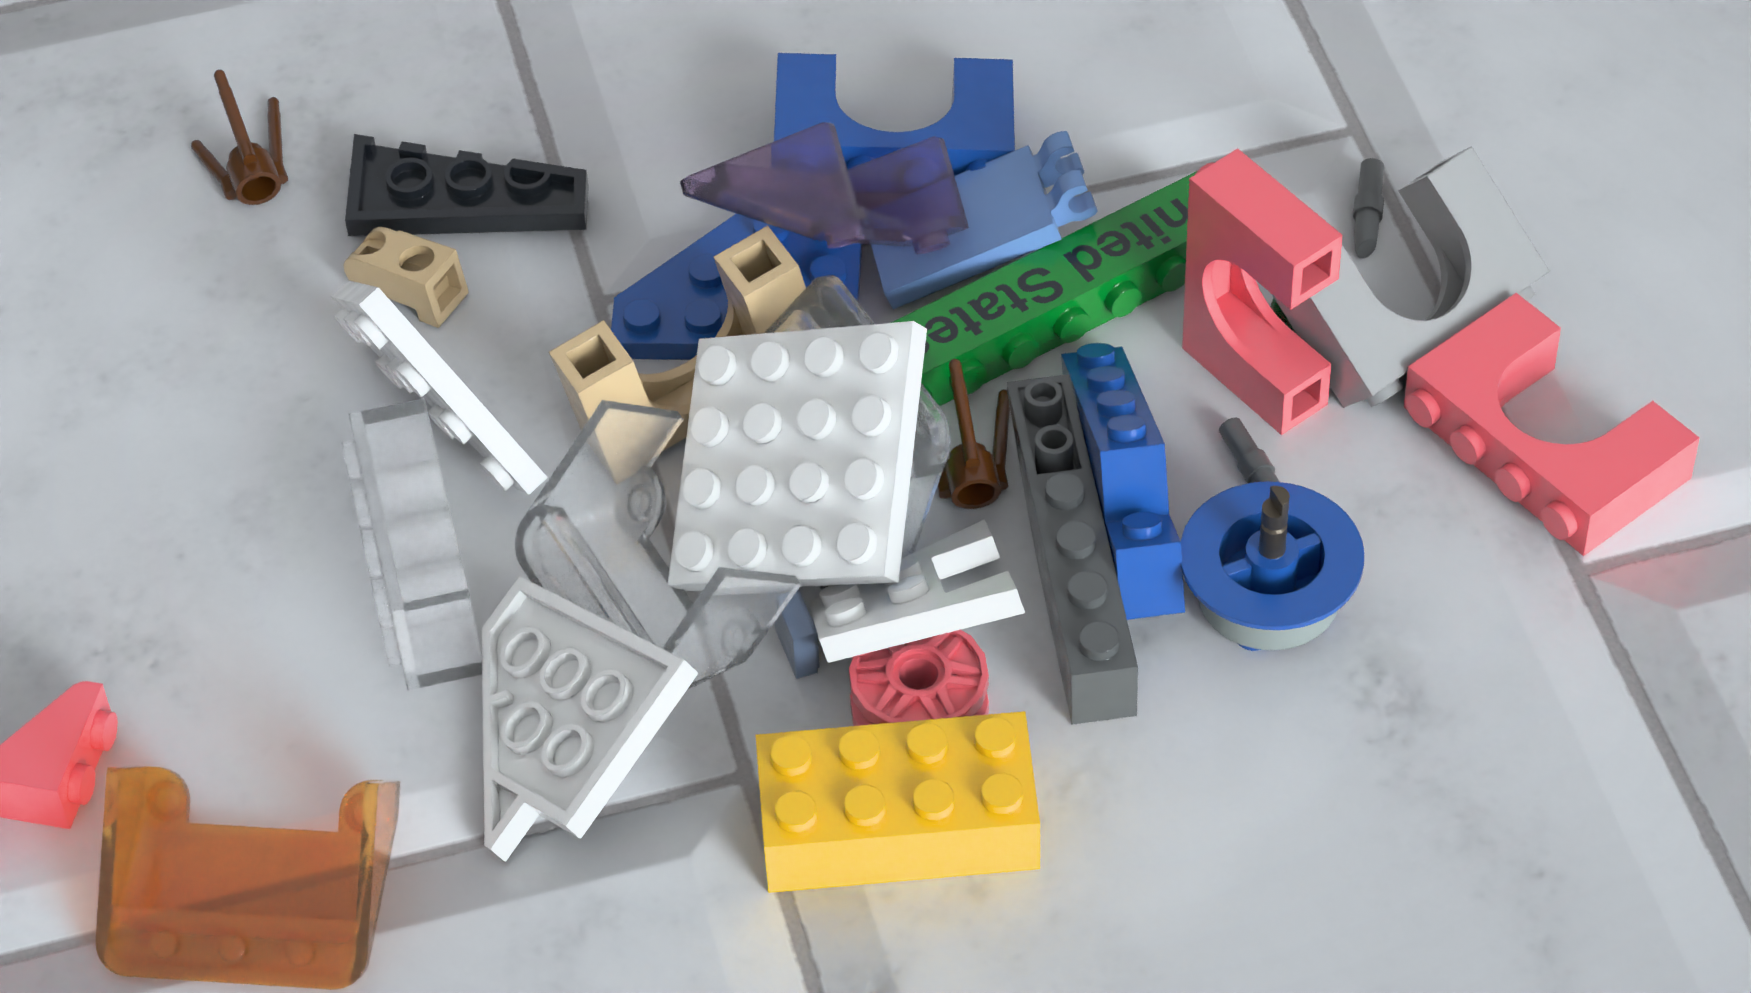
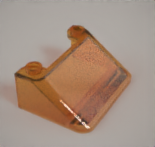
(238, 897)

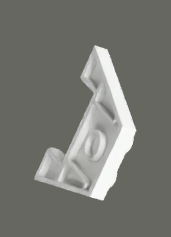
(885, 615)

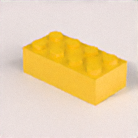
(898, 802)

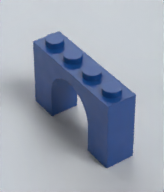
(973, 130)

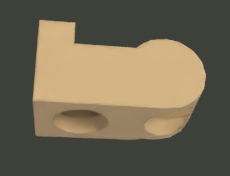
(410, 272)

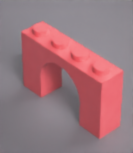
(1246, 232)
(1574, 489)

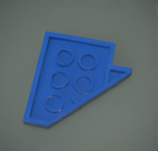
(686, 297)

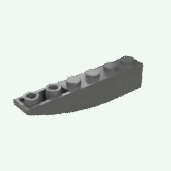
(1073, 552)

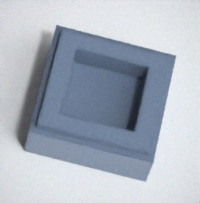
(798, 637)

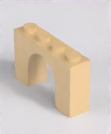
(595, 367)

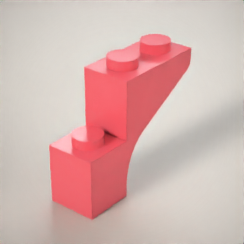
(54, 756)

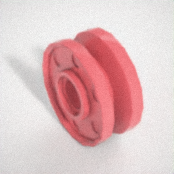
(920, 681)

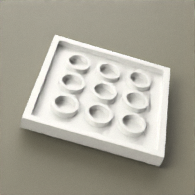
(800, 455)

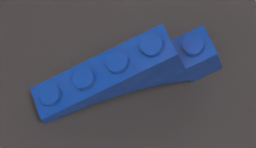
(1129, 479)

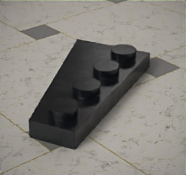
(460, 194)

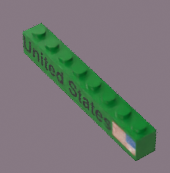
(1056, 292)

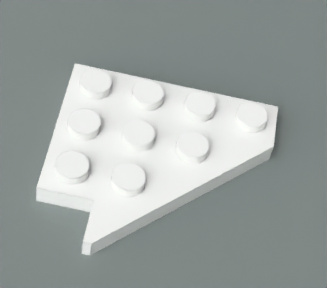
(417, 367)
(564, 711)

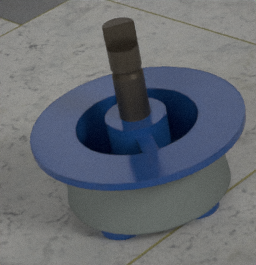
(1271, 563)

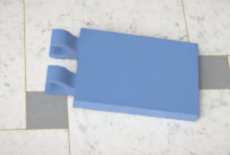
(1005, 217)

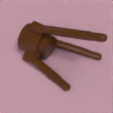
(252, 171)
(972, 473)

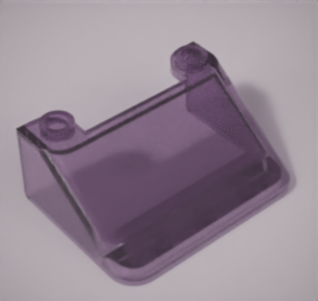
(809, 191)

